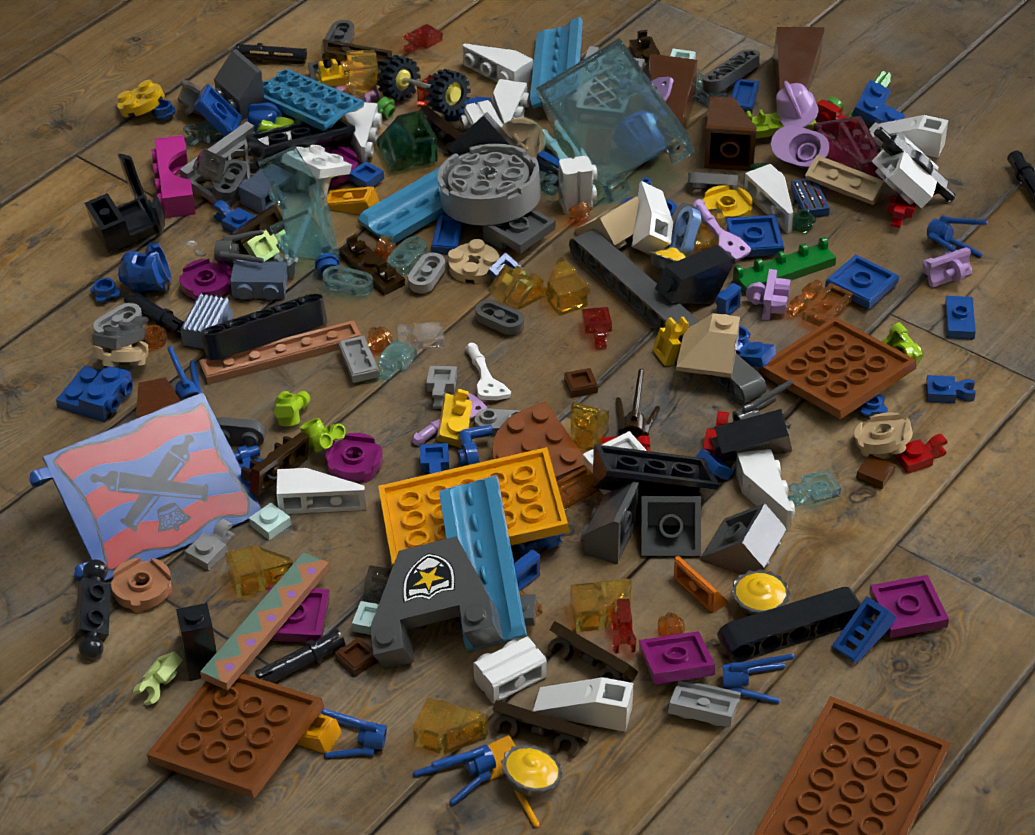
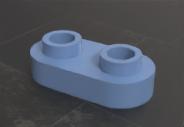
(686, 230)

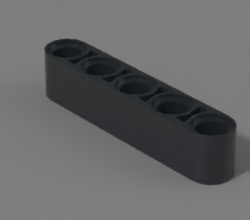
(264, 326)
(788, 624)

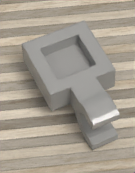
(439, 381)
(210, 549)

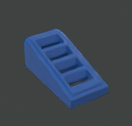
(877, 630)

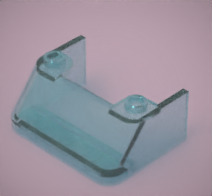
(305, 210)

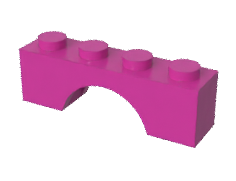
(174, 192)

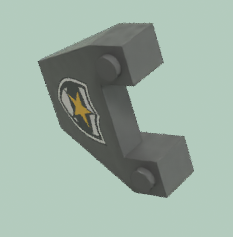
(430, 587)

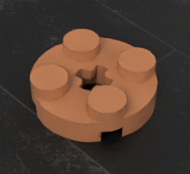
(145, 596)

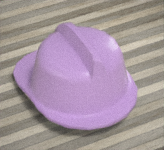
(796, 105)
(799, 145)

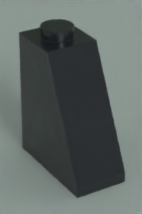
(482, 132)
(696, 277)
(753, 434)
(196, 638)

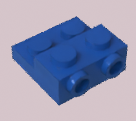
(96, 392)

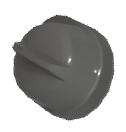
(188, 97)

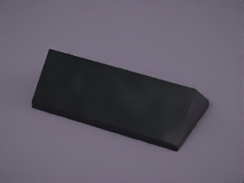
(299, 134)
(655, 471)

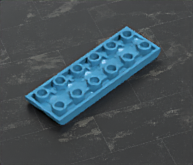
(554, 53)
(309, 99)
(405, 210)
(478, 520)

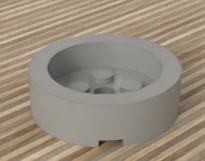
(489, 184)

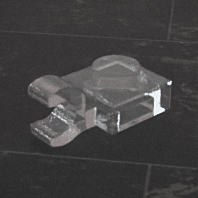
(425, 335)

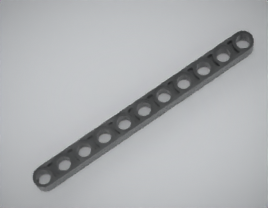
(641, 296)

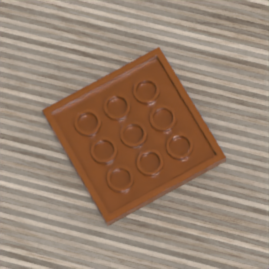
(838, 367)
(236, 733)

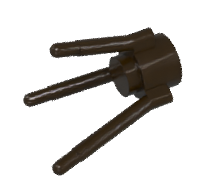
(635, 420)

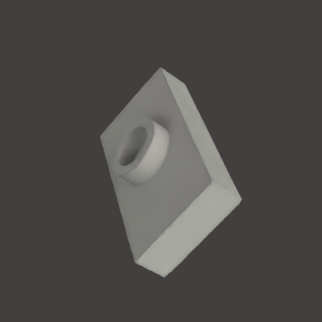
(358, 359)

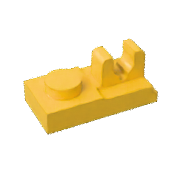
(330, 76)
(454, 417)

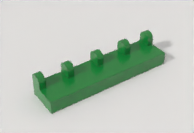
(790, 266)

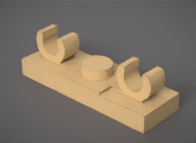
(845, 180)

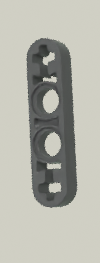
(730, 71)

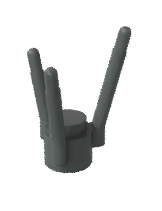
(228, 252)
(752, 409)

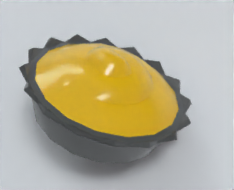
(665, 257)
(760, 591)
(531, 770)

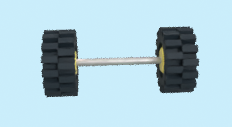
(446, 91)

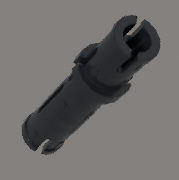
(299, 54)
(1023, 171)
(161, 317)
(311, 652)

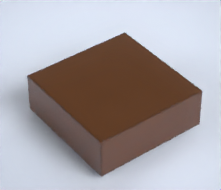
(580, 382)
(875, 471)
(356, 657)

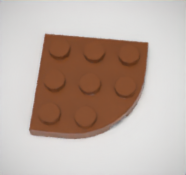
(537, 429)

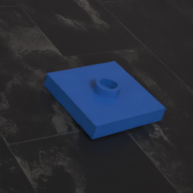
(217, 110)
(758, 232)
(864, 279)

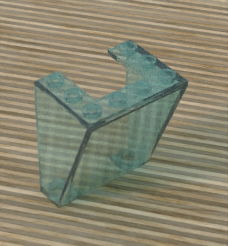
(612, 116)

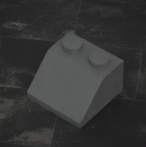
(240, 83)
(612, 523)
(670, 525)
(745, 540)

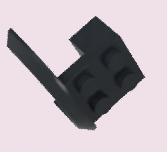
(128, 222)

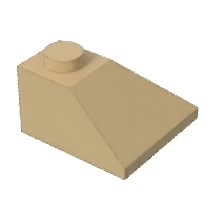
(615, 223)
(710, 346)

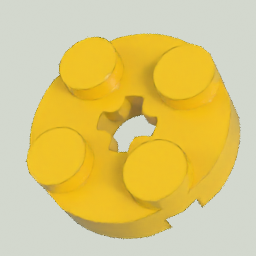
(140, 99)
(736, 202)

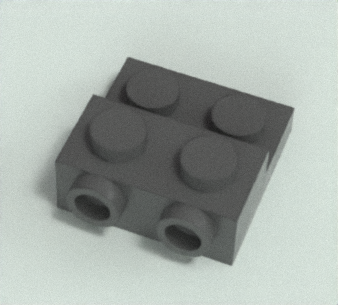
(519, 233)

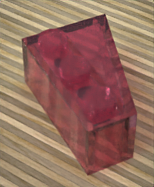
(850, 143)

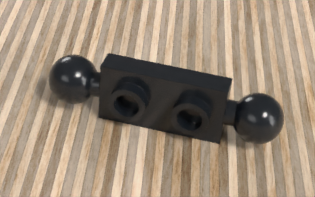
(93, 609)

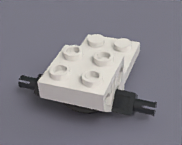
(908, 169)

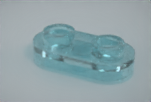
(407, 254)
(348, 281)

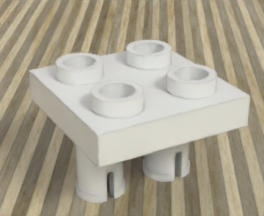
(324, 165)

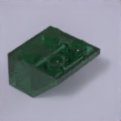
(408, 142)

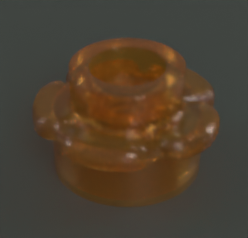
(580, 211)
(385, 246)
(155, 337)
(379, 338)
(670, 625)

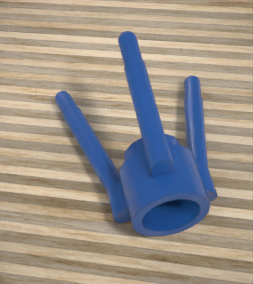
(943, 232)
(185, 387)
(737, 675)
(370, 735)
(477, 762)

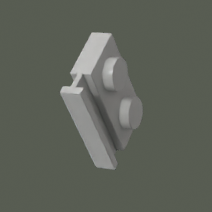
(704, 703)

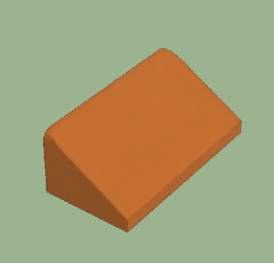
(698, 586)

